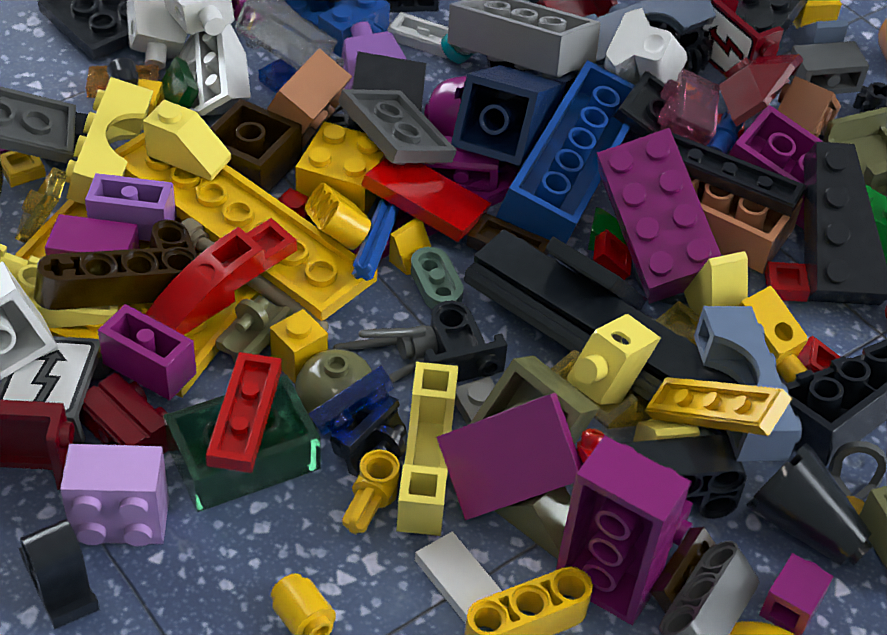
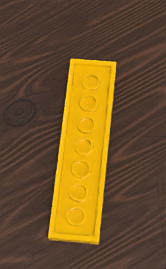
(313, 276)

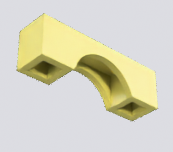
(117, 118)
(424, 467)

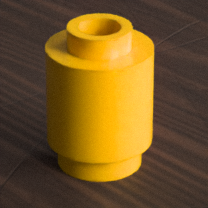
(302, 606)

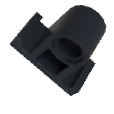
(462, 343)
(58, 573)

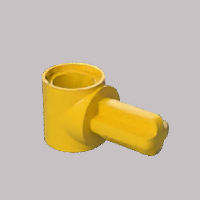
(372, 492)

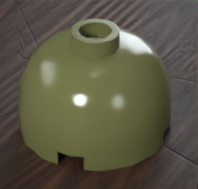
(328, 375)

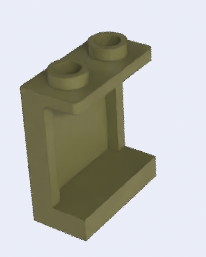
(869, 135)

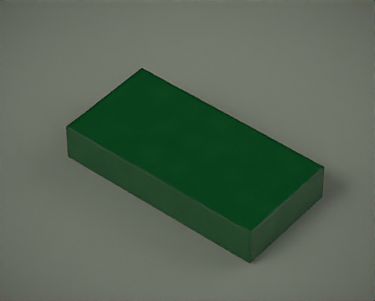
(179, 84)

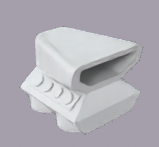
(644, 48)

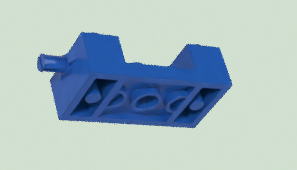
(340, 16)

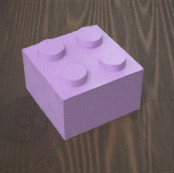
(116, 494)

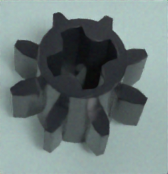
(871, 97)

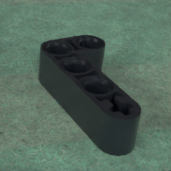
(709, 465)

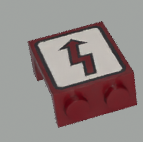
(736, 39)

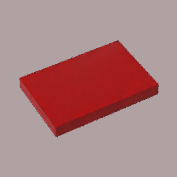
(427, 196)

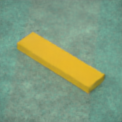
(719, 405)

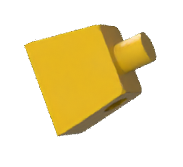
(781, 331)

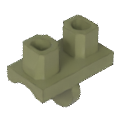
(252, 327)

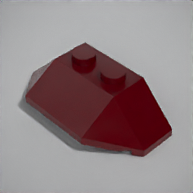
(756, 83)

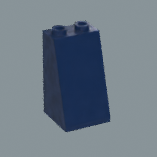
(505, 112)

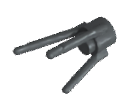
(410, 343)

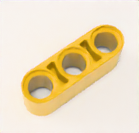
(337, 216)
(539, 596)

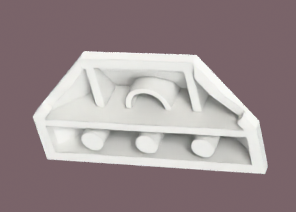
(218, 70)

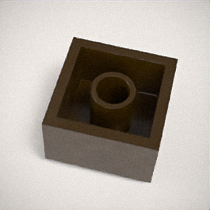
(259, 143)

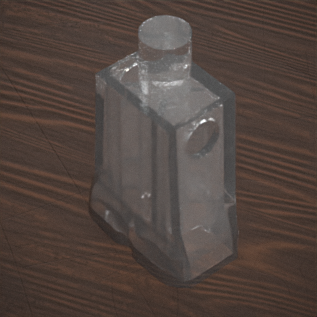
(283, 32)

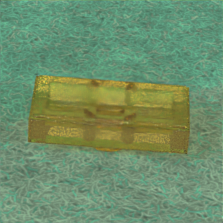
(40, 204)

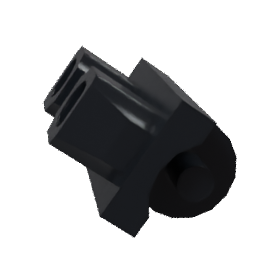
(375, 431)

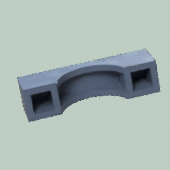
(679, 14)
(735, 344)

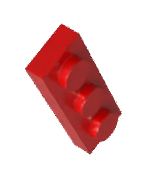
(244, 412)

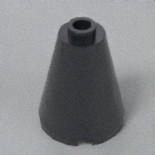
(813, 508)

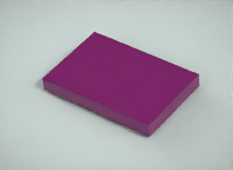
(510, 456)

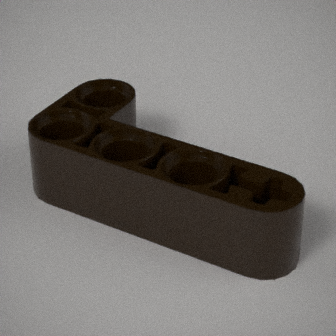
(114, 275)

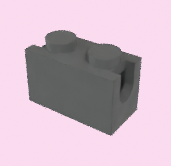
(832, 66)

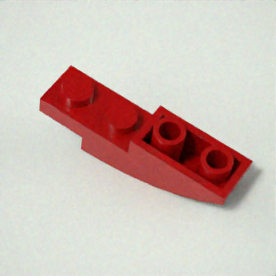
(213, 276)

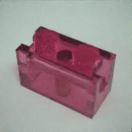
(690, 107)

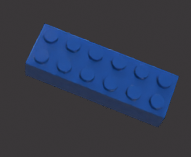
(563, 165)

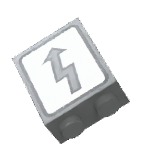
(59, 377)

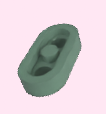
(435, 276)

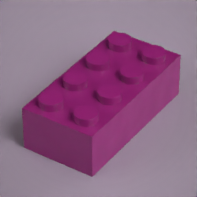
(657, 212)
(622, 525)

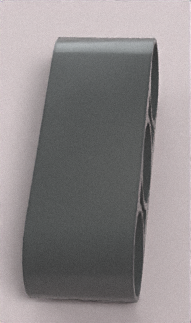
(712, 594)

